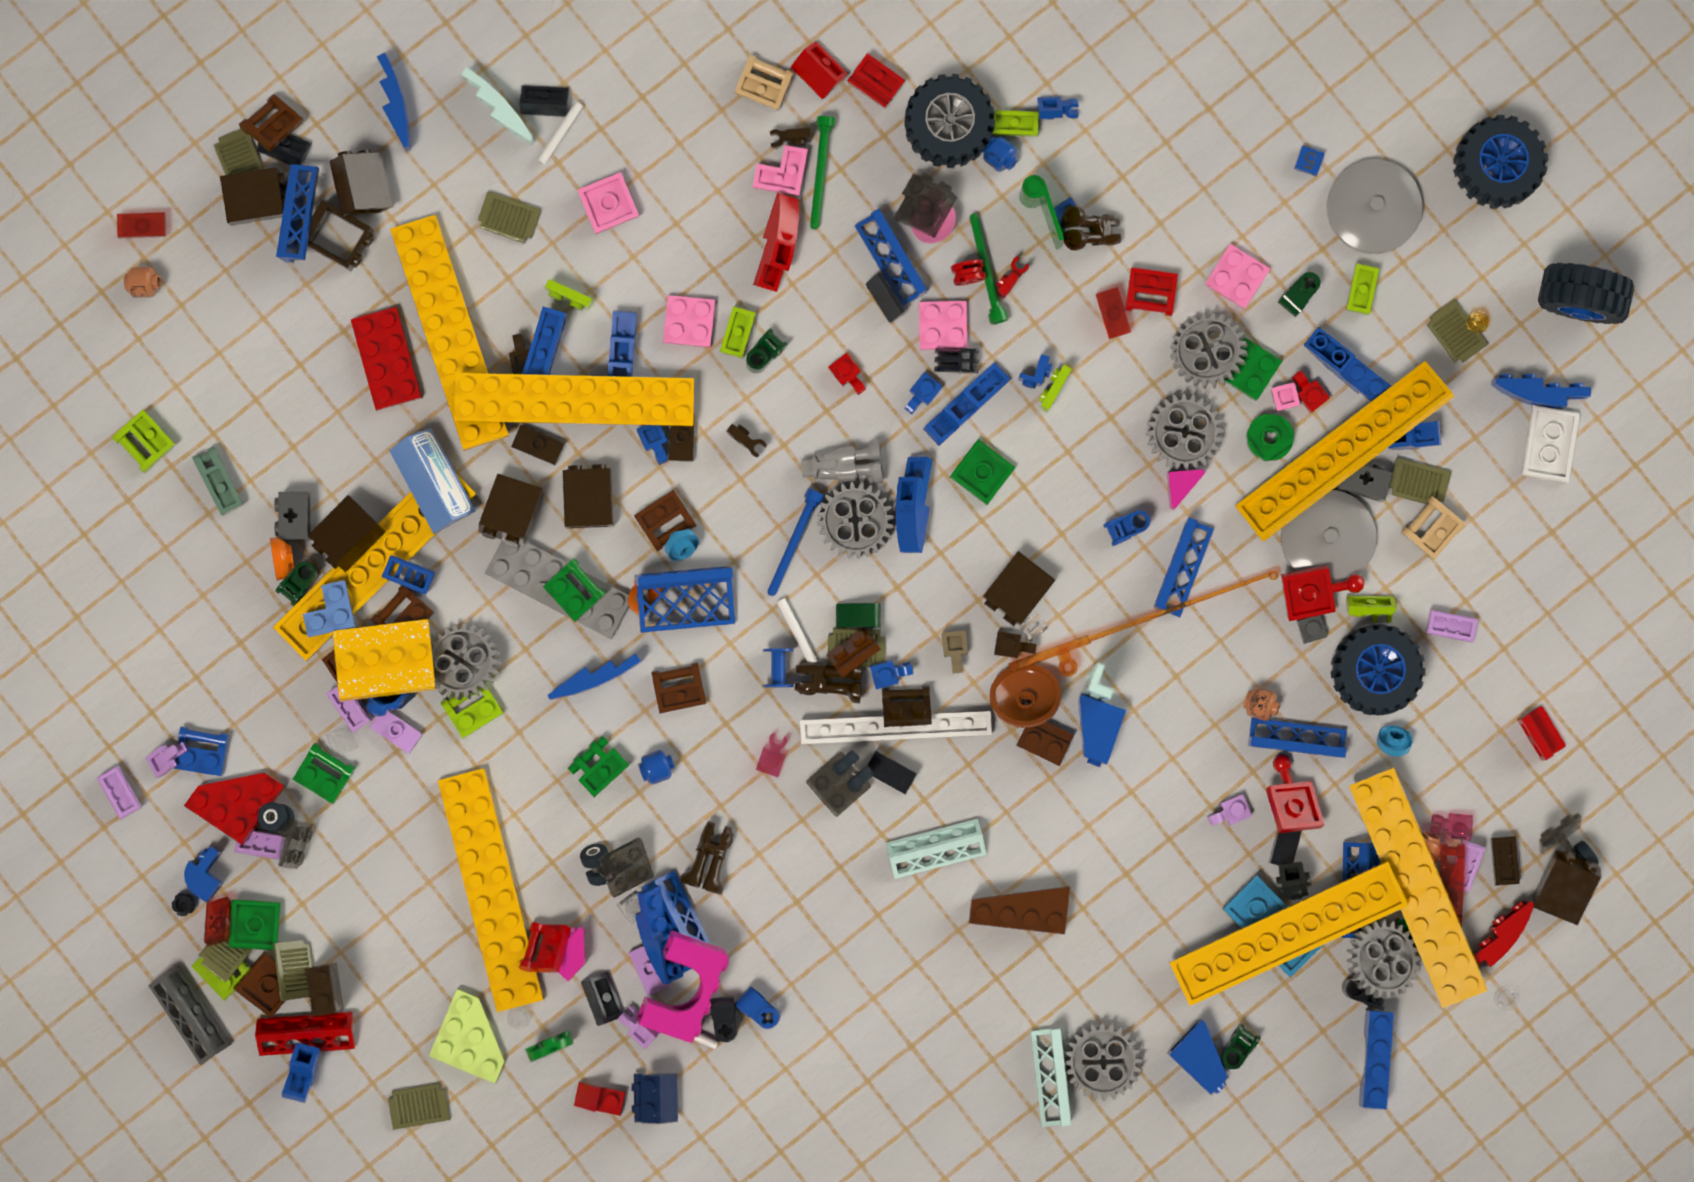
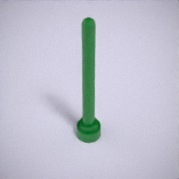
(825, 126)
(997, 313)

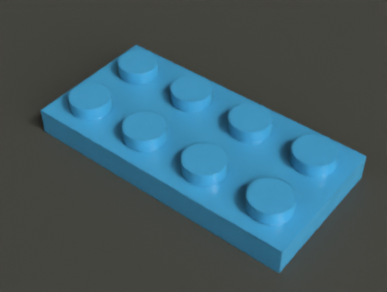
(1255, 903)

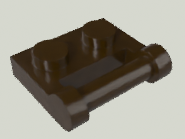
(906, 713)

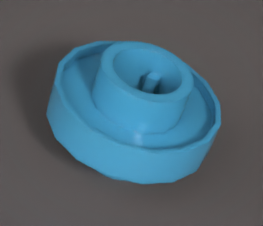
(681, 544)
(1394, 741)

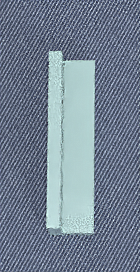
(1092, 688)
(935, 844)
(1060, 1077)

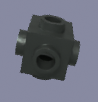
(1293, 880)

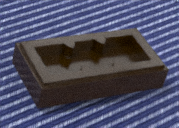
(682, 443)
(537, 445)
(1505, 861)

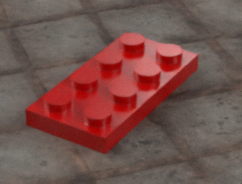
(386, 358)

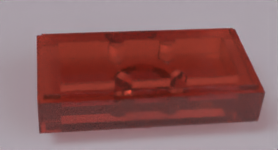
(141, 225)
(1113, 313)
(217, 921)

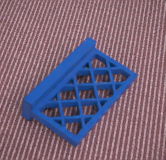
(683, 578)

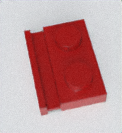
(876, 81)

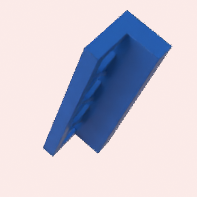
(294, 211)
(898, 253)
(545, 342)
(1177, 560)
(1299, 747)
(1367, 859)
(677, 921)

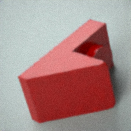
(599, 1098)

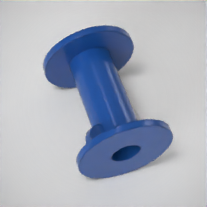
(778, 668)

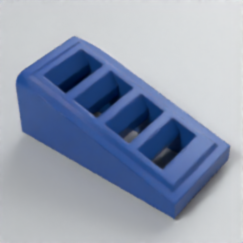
(411, 566)

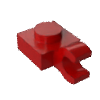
(1008, 282)
(846, 371)
(1311, 394)

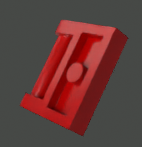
(1151, 283)
(551, 949)

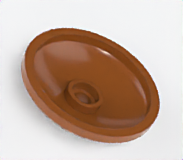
(1026, 685)

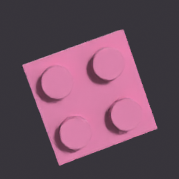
(608, 203)
(1237, 276)
(689, 321)
(942, 325)

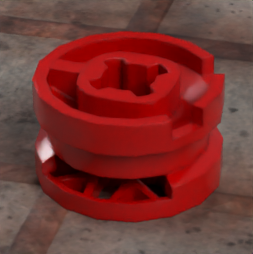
(968, 272)

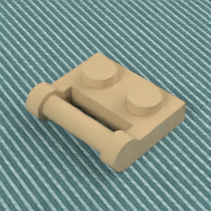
(760, 89)
(1440, 531)

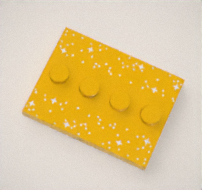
(384, 660)

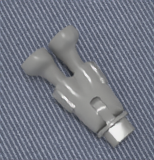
(841, 464)

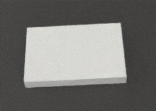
(1550, 444)

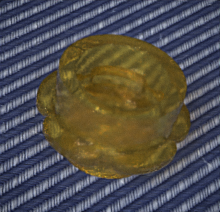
(1477, 321)

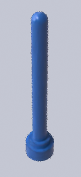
(812, 500)

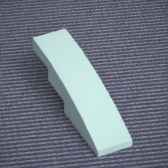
(503, 112)

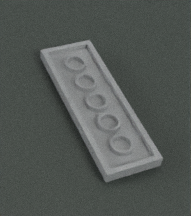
(531, 568)

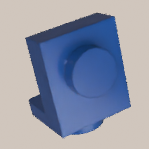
(1042, 370)

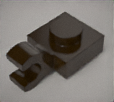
(797, 137)
(520, 355)
(741, 434)
(1009, 645)

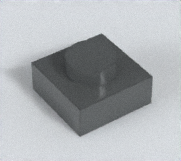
(1311, 629)

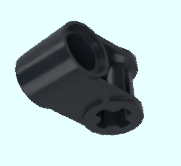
(1361, 996)
(723, 1013)

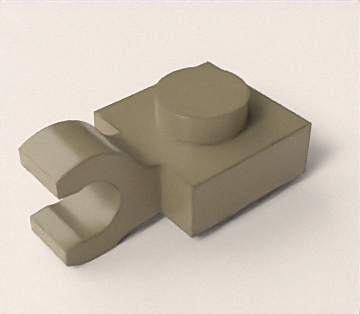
(954, 646)

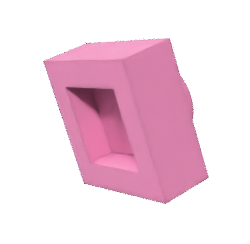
(1285, 397)

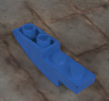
(1345, 365)
(1531, 390)
(910, 505)
(655, 933)

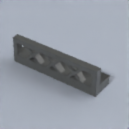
(191, 1012)

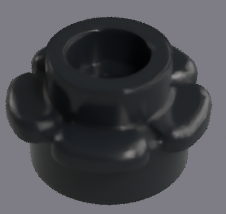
(177, 904)

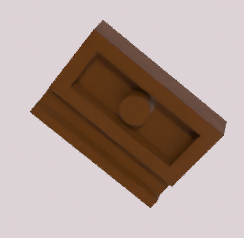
(853, 652)
(1046, 742)

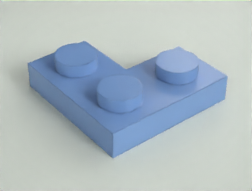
(337, 614)

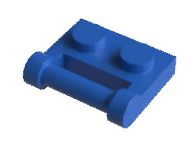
(201, 759)

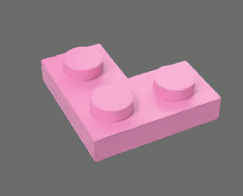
(786, 178)

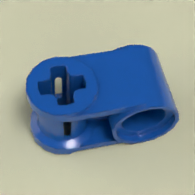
(1125, 527)
(754, 1006)

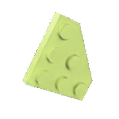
(468, 1039)

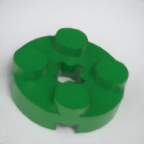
(1256, 435)
(549, 1046)

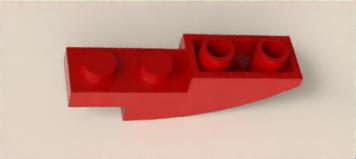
(781, 241)
(1506, 933)

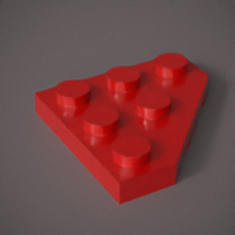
(234, 803)

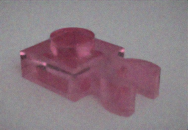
(770, 759)
(1457, 825)

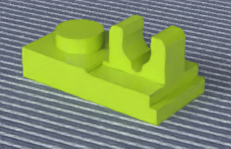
(1371, 605)

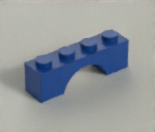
(1376, 1072)

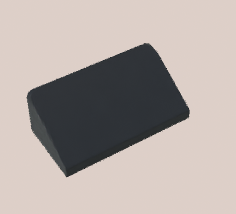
(544, 101)
(290, 151)
(885, 297)
(891, 772)
(1284, 848)
(602, 998)

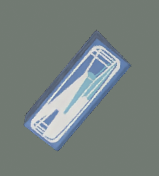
(432, 480)

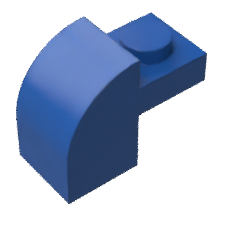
(1422, 435)
(198, 877)
(302, 1072)

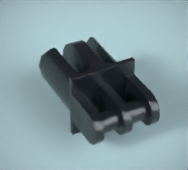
(956, 360)

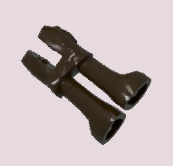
(1099, 229)
(820, 684)
(718, 850)

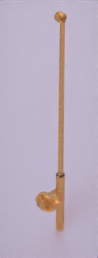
(1062, 650)

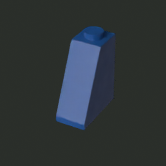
(1099, 729)
(1199, 1058)

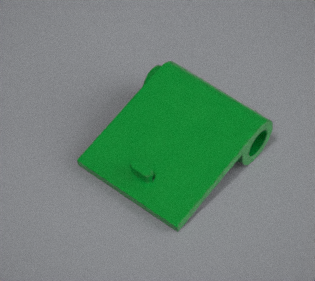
(1035, 194)

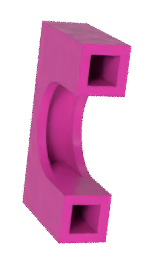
(685, 1019)

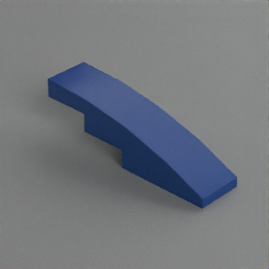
(396, 109)
(622, 344)
(966, 404)
(586, 681)

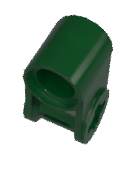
(1297, 295)
(766, 350)
(297, 583)
(1239, 1046)

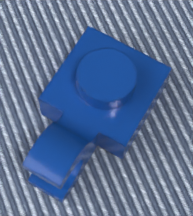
(1054, 107)
(924, 391)
(653, 439)
(886, 674)

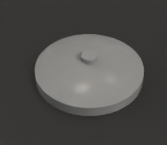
(1374, 206)
(1331, 533)

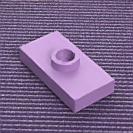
(1451, 626)
(352, 711)
(396, 731)
(119, 792)
(262, 845)
(1473, 857)
(646, 972)

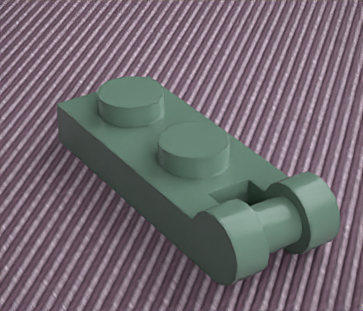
(218, 481)

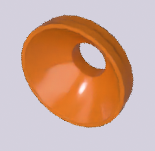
(282, 558)

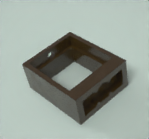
(317, 222)

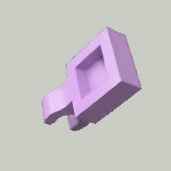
(163, 758)
(1233, 810)
(640, 1034)

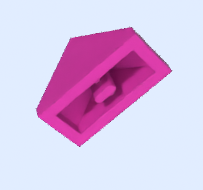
(1180, 484)

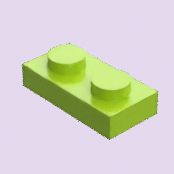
(1016, 123)
(1362, 289)
(560, 291)
(737, 332)
(1049, 396)

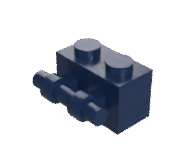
(655, 1098)

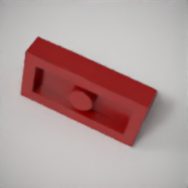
(818, 70)
(1541, 733)

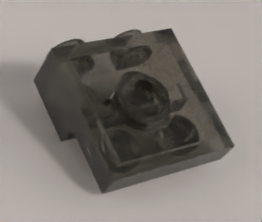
(925, 204)

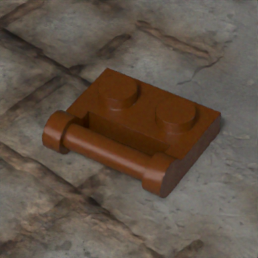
(275, 128)
(661, 513)
(414, 611)
(682, 695)

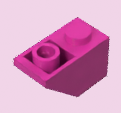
(574, 954)

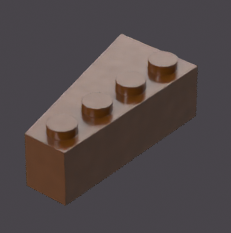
(1031, 910)

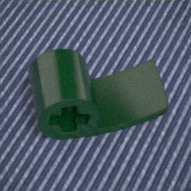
(858, 615)

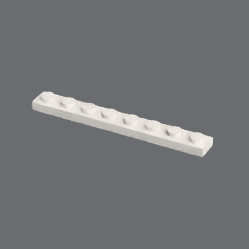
(873, 728)

